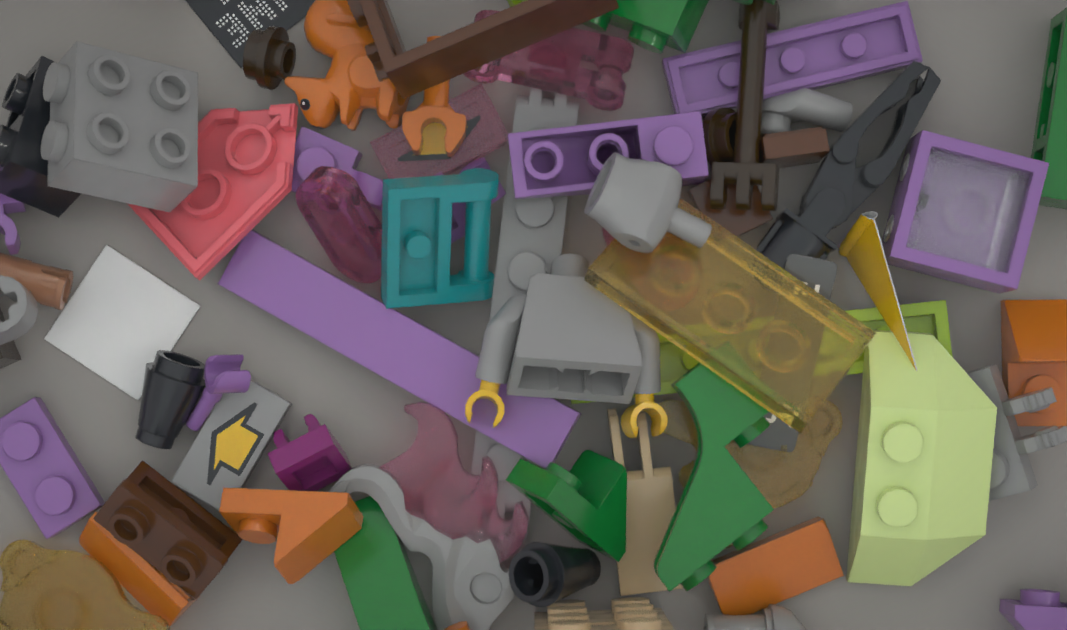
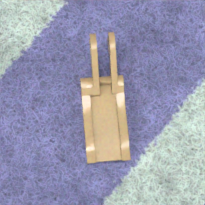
(647, 514)

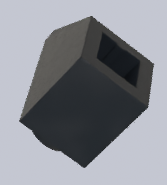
(21, 164)

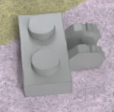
(1010, 463)

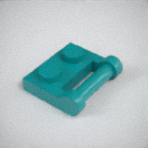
(419, 238)

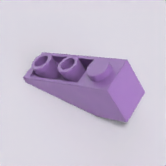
(570, 157)

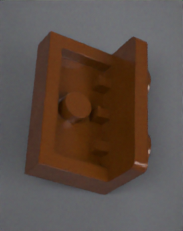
(168, 529)

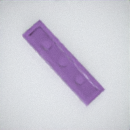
(798, 58)

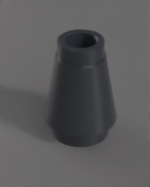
(168, 397)
(551, 572)

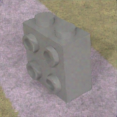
(121, 127)

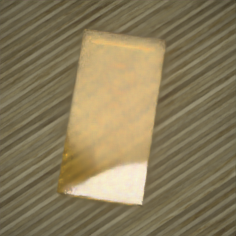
(737, 317)

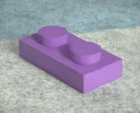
(45, 469)

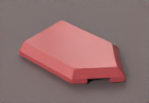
(241, 178)

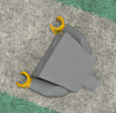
(570, 346)

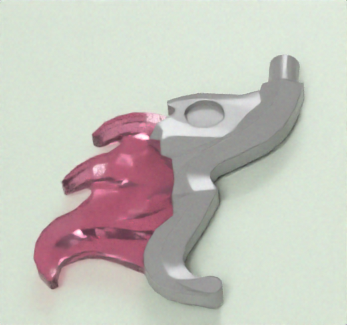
(447, 517)

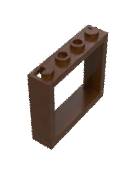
(468, 46)

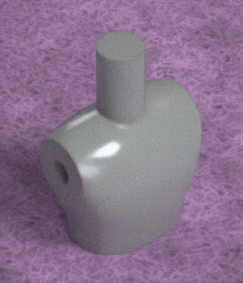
(640, 204)

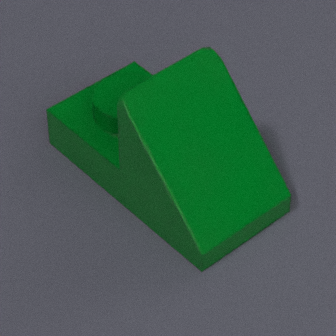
(582, 501)

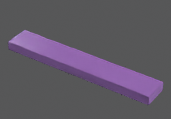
(391, 346)

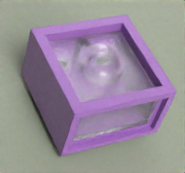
(963, 212)

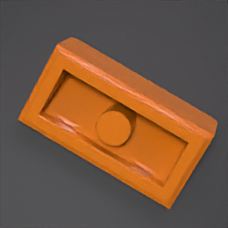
(775, 568)
(135, 573)

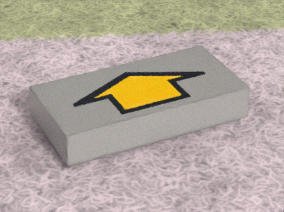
(231, 443)

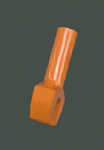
(435, 109)

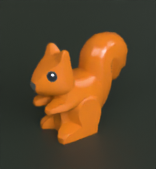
(351, 79)

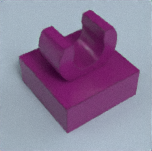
(310, 459)

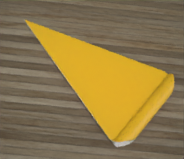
(867, 258)

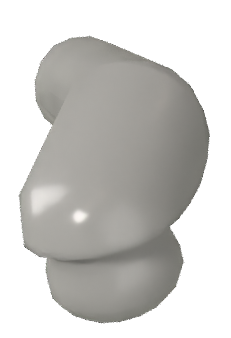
(804, 106)

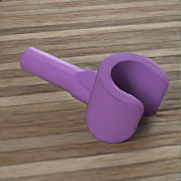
(221, 376)

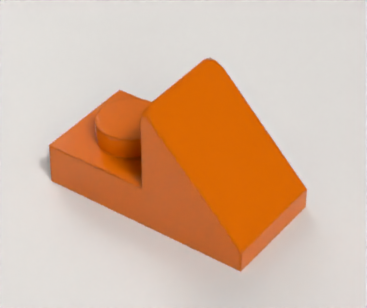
(1035, 355)
(306, 524)

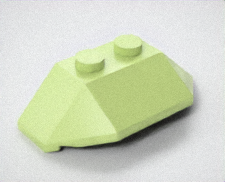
(918, 462)

